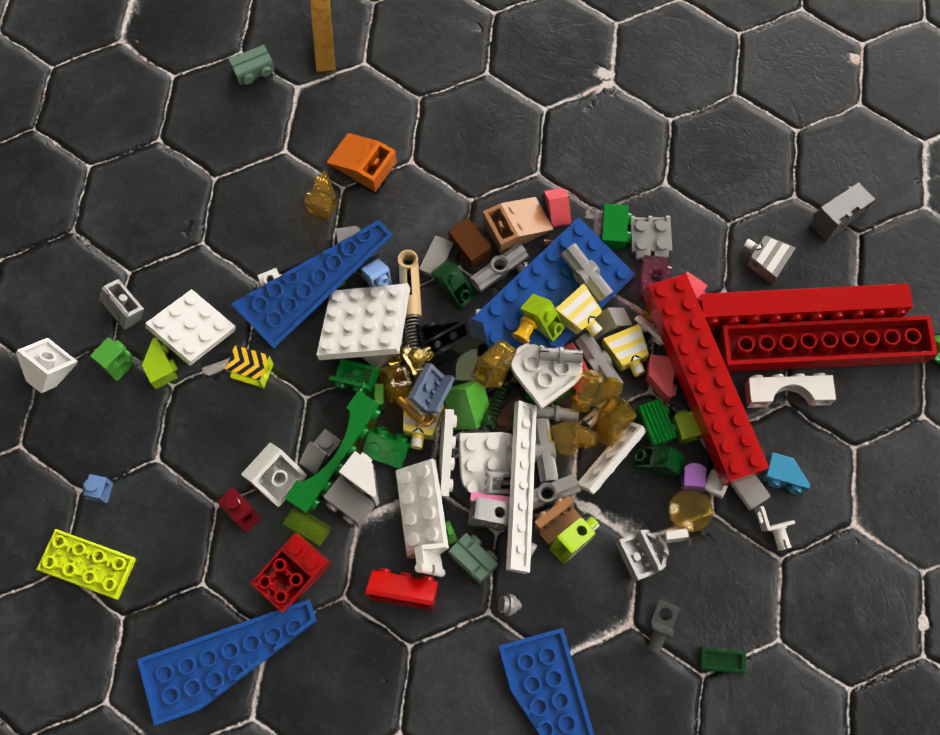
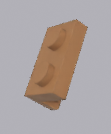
(556, 520)

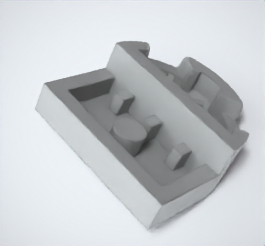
(643, 554)

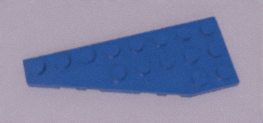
(202, 669)
(546, 684)

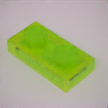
(307, 526)

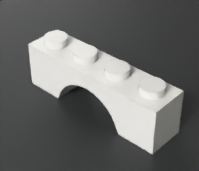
(815, 389)

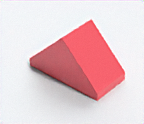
(558, 207)

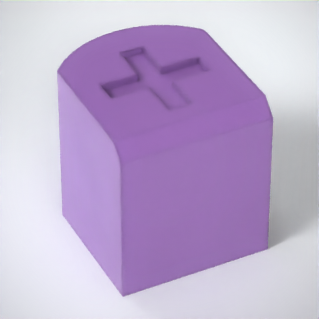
(693, 477)

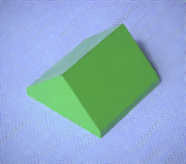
(469, 404)

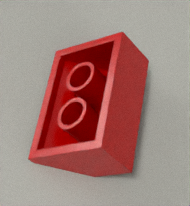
(402, 589)

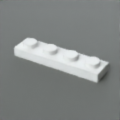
(447, 443)
(611, 458)

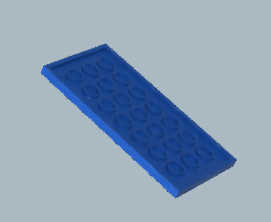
(551, 279)

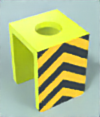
(249, 366)

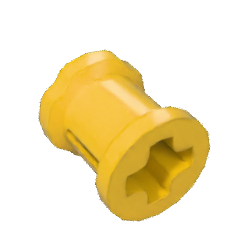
(524, 330)

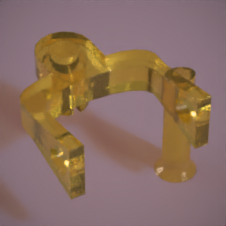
(415, 358)

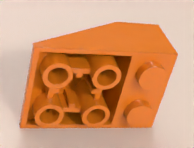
(363, 160)

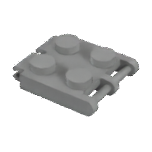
(651, 236)

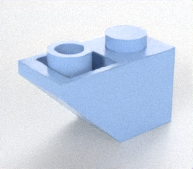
(376, 274)

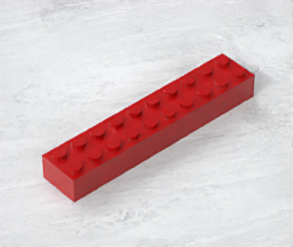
(805, 304)
(827, 343)
(705, 380)

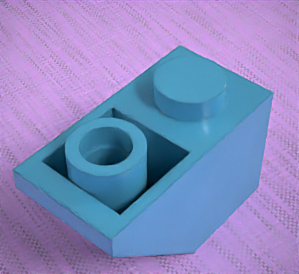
(785, 473)

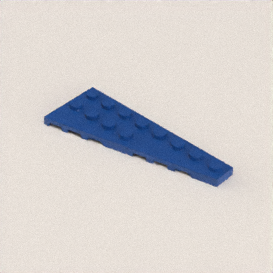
(292, 297)

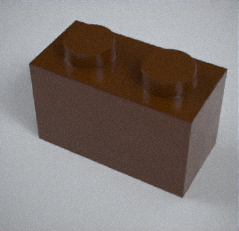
(470, 242)

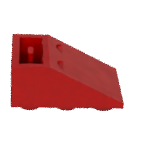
(291, 572)

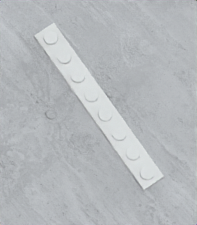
(521, 488)

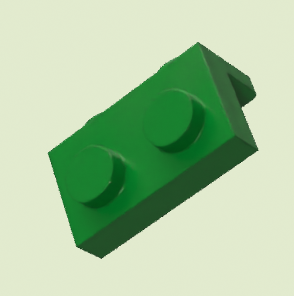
(356, 376)
(386, 447)

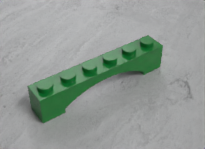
(306, 493)

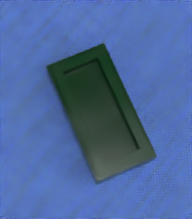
(722, 660)

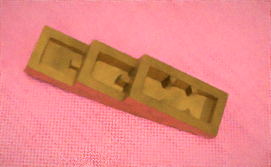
(323, 36)

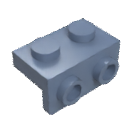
(430, 389)

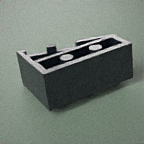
(450, 338)

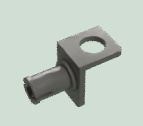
(662, 627)

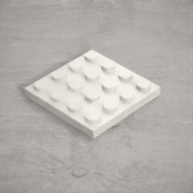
(364, 322)

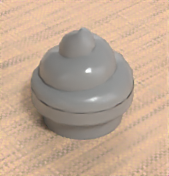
(509, 604)

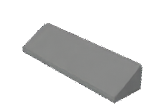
(749, 490)

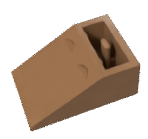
(516, 223)

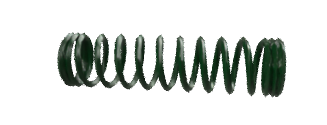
(487, 421)

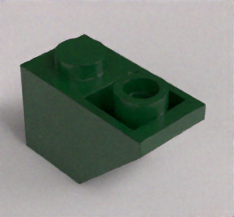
(453, 283)
(659, 460)

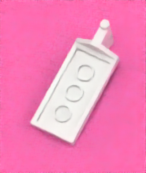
(423, 516)

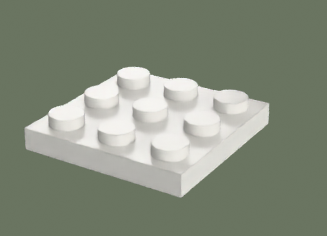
(190, 327)

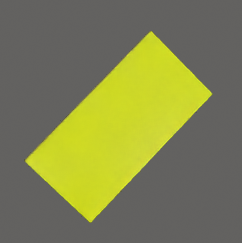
(86, 564)

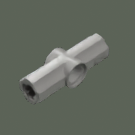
(509, 260)
(586, 272)
(595, 358)
(545, 452)
(560, 488)

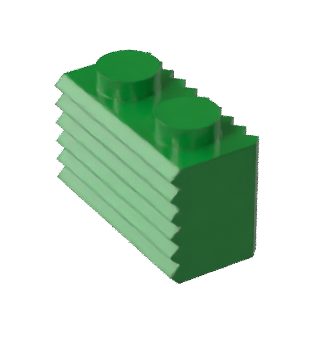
(655, 420)

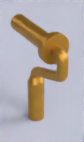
(420, 420)

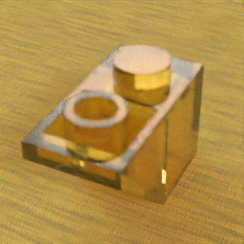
(322, 198)
(494, 364)
(396, 381)
(596, 389)
(613, 420)
(571, 436)

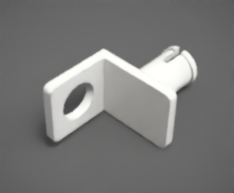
(778, 529)

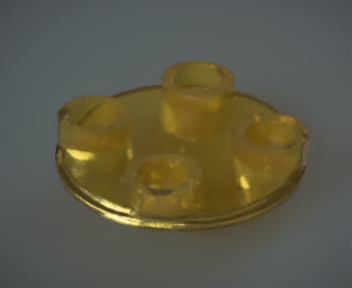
(690, 510)

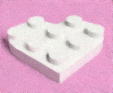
(543, 379)
(483, 453)

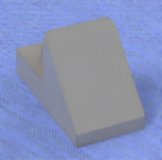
(320, 451)

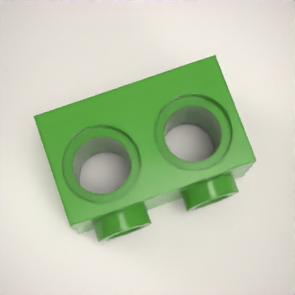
(113, 358)

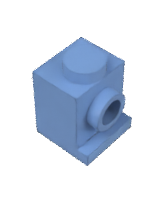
(94, 488)

